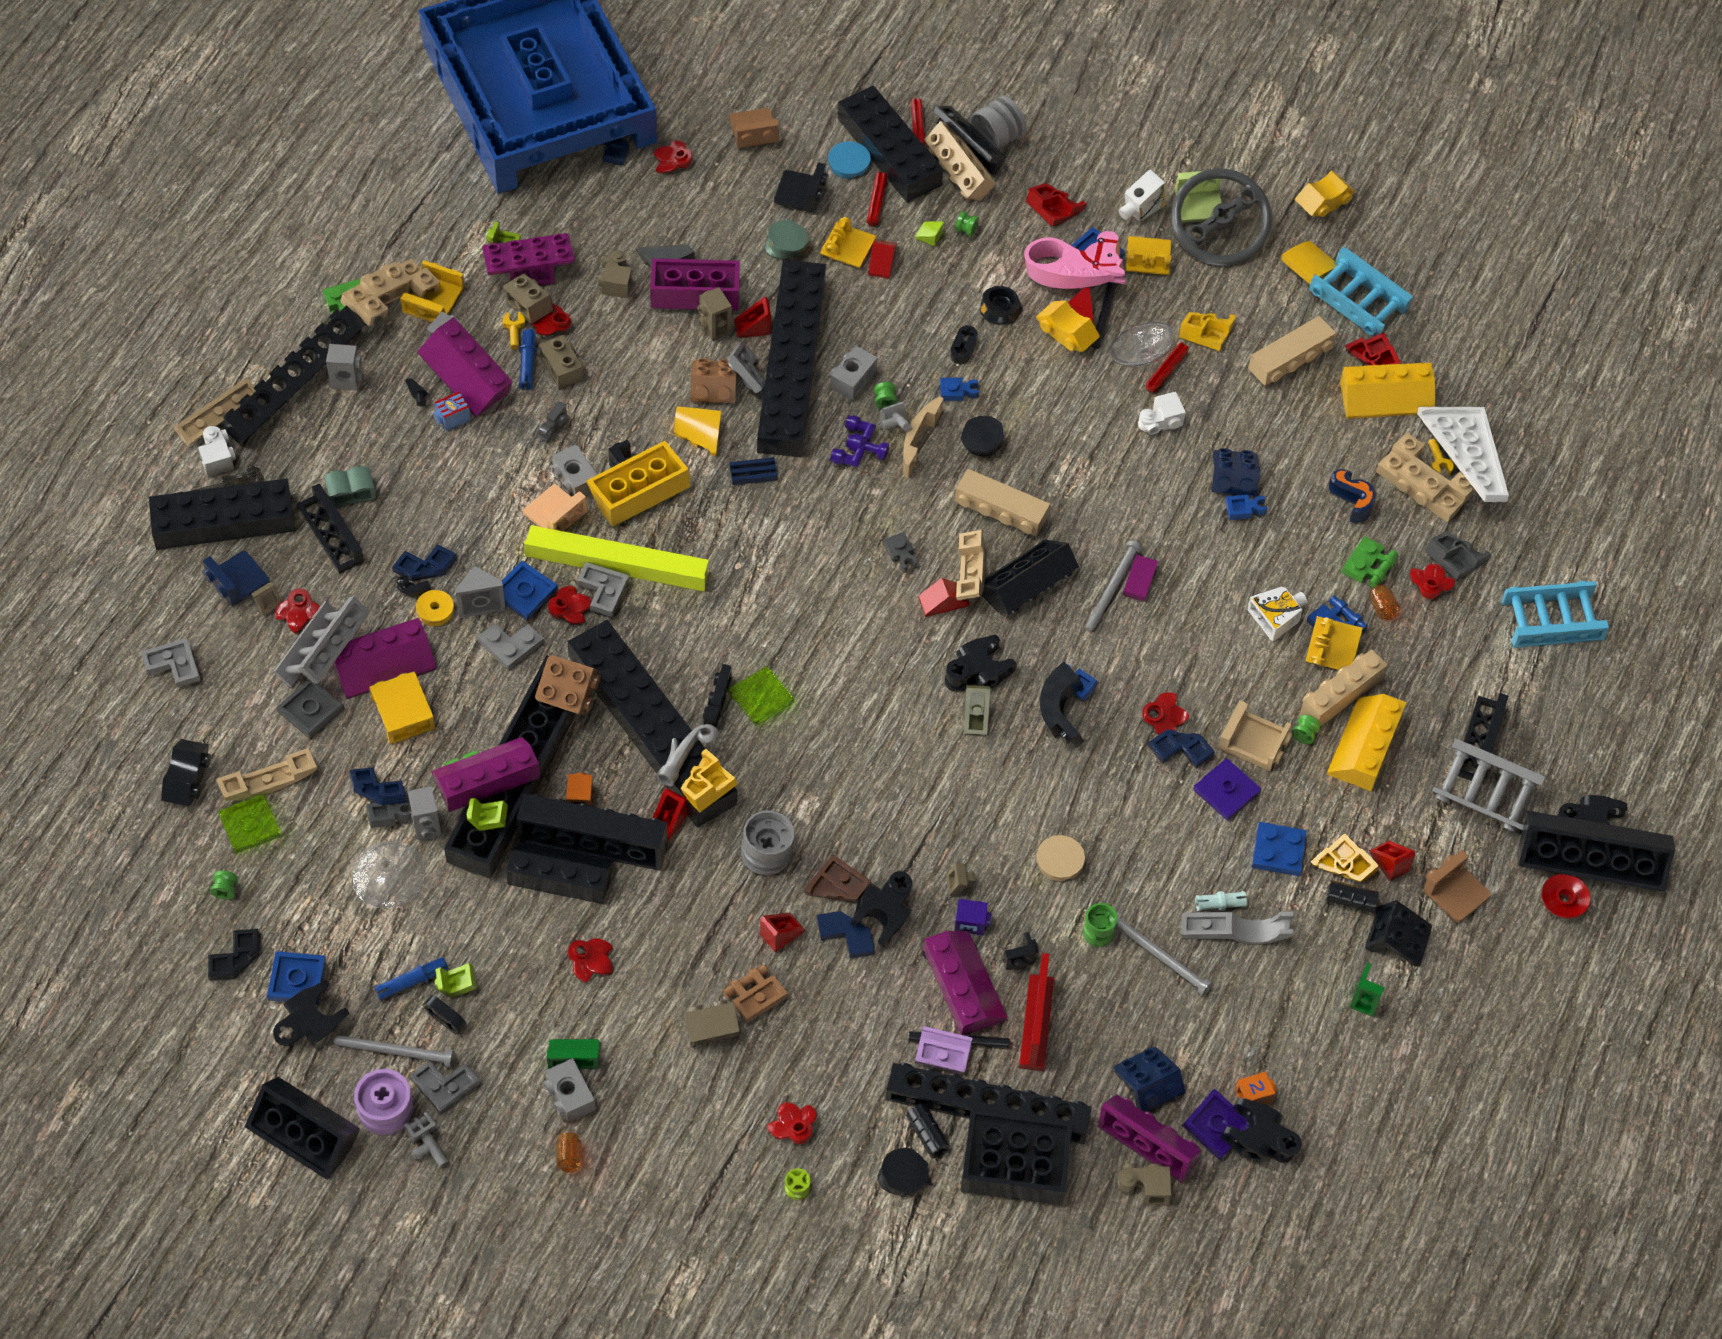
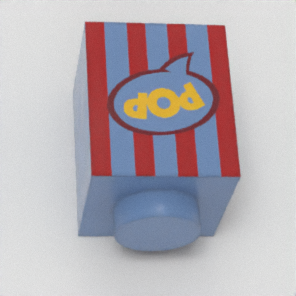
(451, 411)

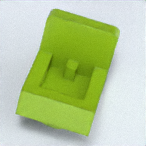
(496, 235)
(487, 815)
(456, 981)

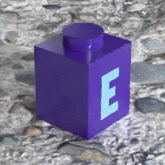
(972, 916)

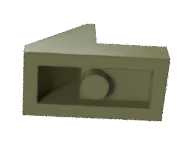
(976, 709)

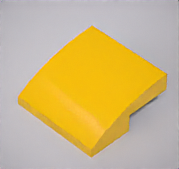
(1308, 260)

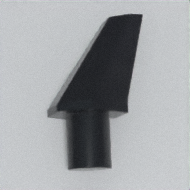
(417, 391)

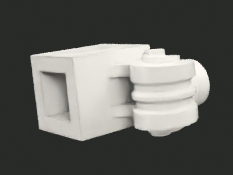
(1166, 414)
(215, 454)

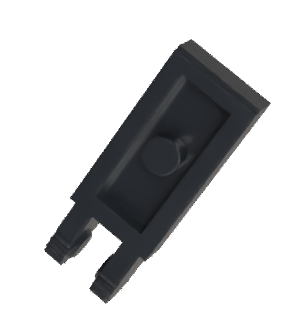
(717, 698)

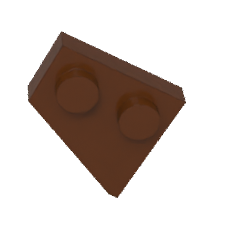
(838, 882)

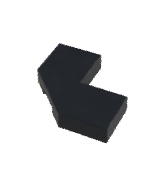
(230, 965)

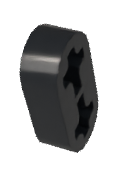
(959, 343)
(444, 1014)

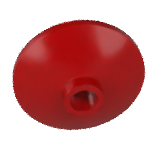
(1569, 888)

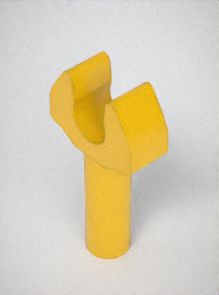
(514, 329)
(1439, 462)

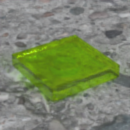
(761, 695)
(249, 823)

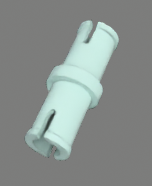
(1221, 901)

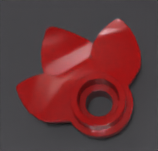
(673, 156)
(553, 322)
(1431, 580)
(569, 605)
(296, 613)
(1168, 713)
(593, 960)
(791, 1120)

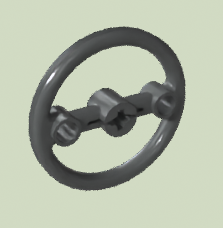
(1251, 190)

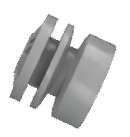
(999, 121)
(767, 842)

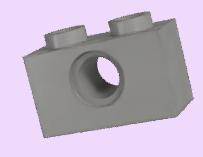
(344, 367)
(853, 372)
(572, 461)
(424, 813)
(569, 1077)

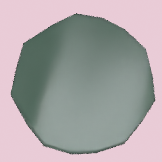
(786, 239)

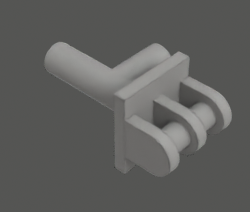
(895, 416)
(425, 1134)

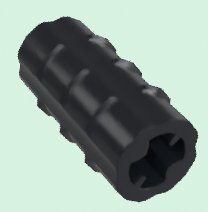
(1352, 896)
(928, 1130)

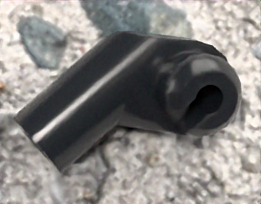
(412, 589)

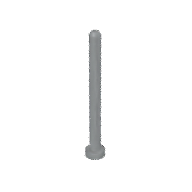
(1133, 548)
(1202, 985)
(447, 1058)

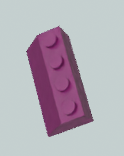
(681, 281)
(465, 366)
(383, 657)
(487, 773)
(963, 981)
(1148, 1137)

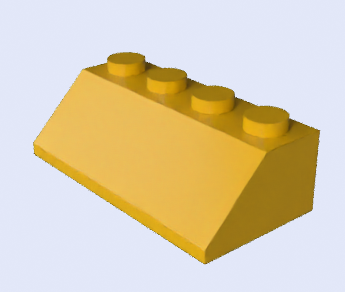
(1387, 389)
(639, 483)
(1366, 740)

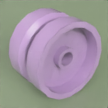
(383, 1101)

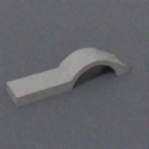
(1229, 926)

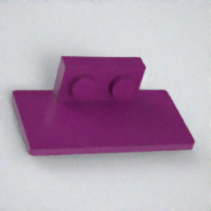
(529, 256)

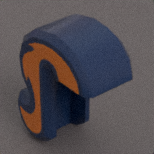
(1356, 491)

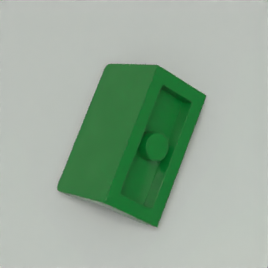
(1367, 994)
(583, 1051)

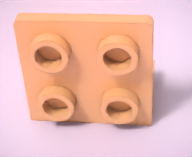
(556, 509)

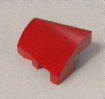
(1053, 204)
(1373, 350)

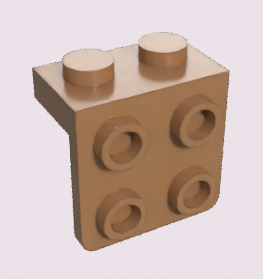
(754, 127)
(712, 381)
(568, 685)
(1455, 887)

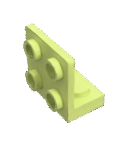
(1200, 200)

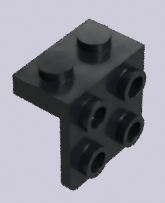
(801, 189)

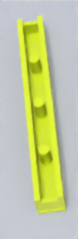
(621, 557)

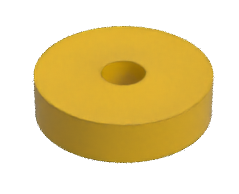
(432, 599)

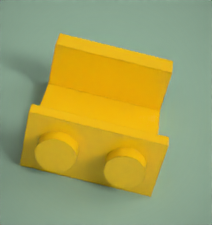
(434, 303)
(402, 707)

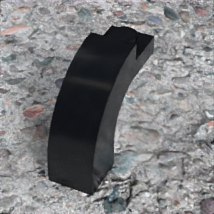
(1054, 696)

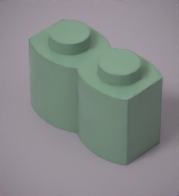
(350, 486)

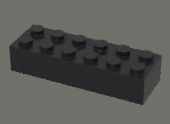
(890, 143)
(221, 514)
(593, 831)
(1596, 851)

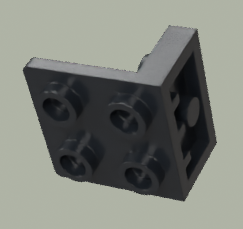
(1400, 931)

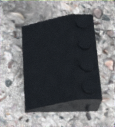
(1016, 1157)

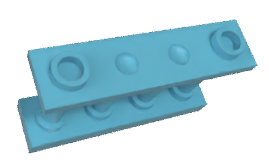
(1369, 277)
(1558, 633)

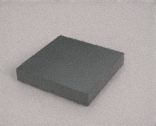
(310, 708)

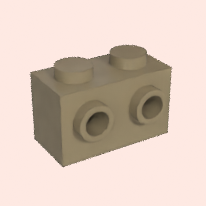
(528, 298)
(715, 314)
(561, 361)
(711, 1023)

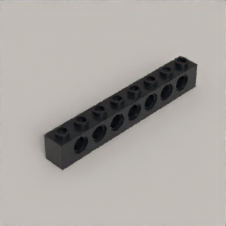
(243, 429)
(950, 1103)

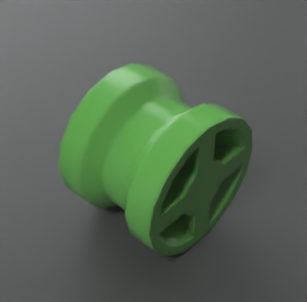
(967, 223)
(885, 394)
(1306, 729)
(224, 885)

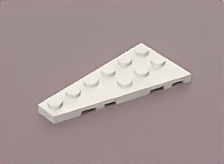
(1470, 444)

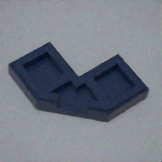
(616, 151)
(434, 565)
(1172, 742)
(386, 793)
(838, 925)

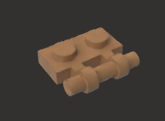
(759, 998)

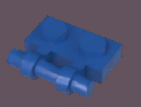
(1340, 607)

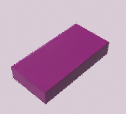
(1140, 578)

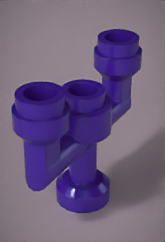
(858, 443)

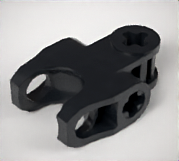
(976, 666)
(1594, 809)
(886, 905)
(306, 1019)
(1264, 1136)

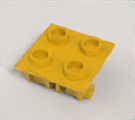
(847, 243)
(1148, 255)
(1333, 643)

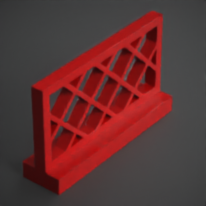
(1037, 1018)

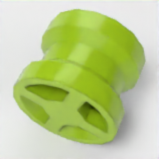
(795, 1178)

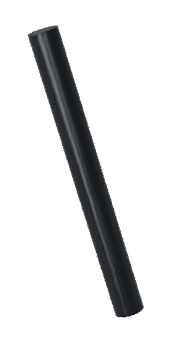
(1104, 313)
(976, 1040)

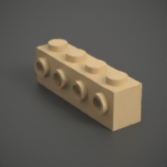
(960, 162)
(1292, 351)
(1002, 502)
(1345, 687)

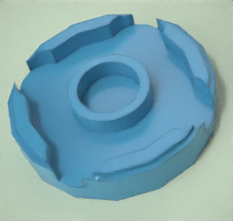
(849, 159)

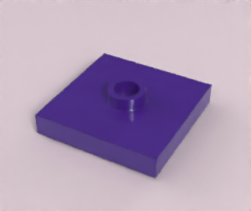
(1227, 789)
(1211, 1119)

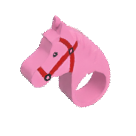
(1074, 267)

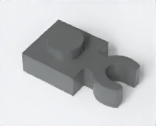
(555, 419)
(900, 549)
(386, 815)

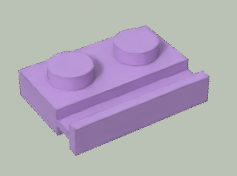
(943, 1050)

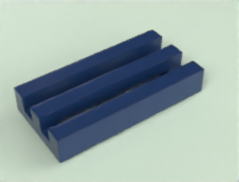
(752, 468)

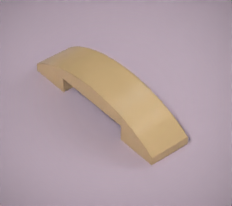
(927, 416)
(972, 565)
(269, 779)

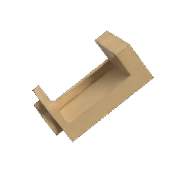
(1254, 738)

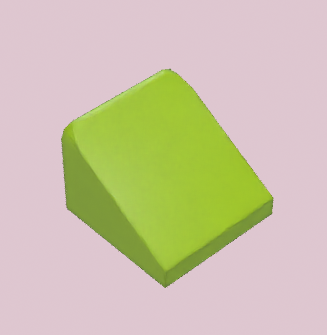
(930, 232)

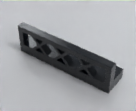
(983, 149)
(336, 523)
(1492, 728)

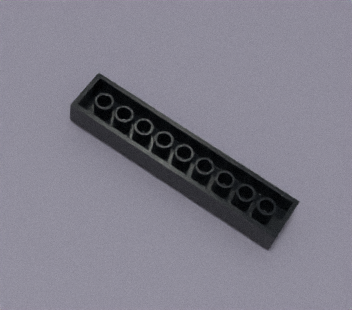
(791, 359)
(641, 708)
(544, 730)

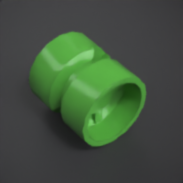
(1100, 924)

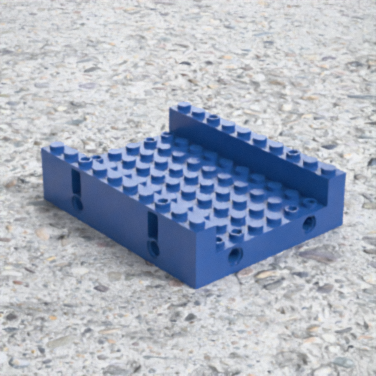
(535, 80)

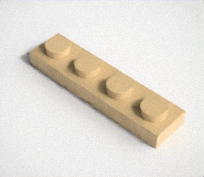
(212, 414)

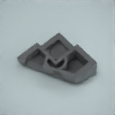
(665, 252)
(1455, 555)

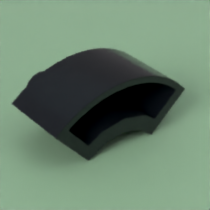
(185, 772)

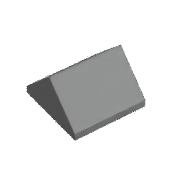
(479, 594)

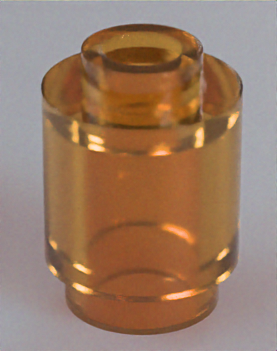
(1384, 602)
(568, 1152)

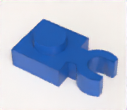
(954, 389)
(1242, 507)
(1089, 685)

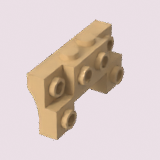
(385, 286)
(1421, 481)

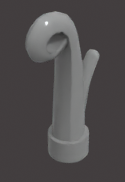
(669, 772)

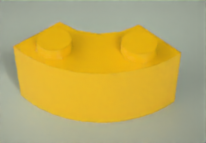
(1325, 195)
(1067, 326)

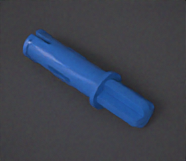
(527, 352)
(410, 978)

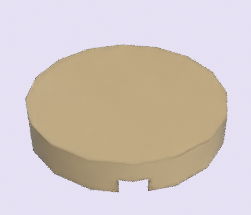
(1060, 858)

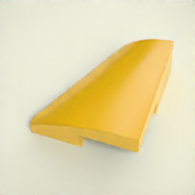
(1206, 329)
(698, 427)
(707, 782)
(1346, 860)

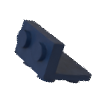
(1235, 472)
(235, 577)
(1151, 1078)

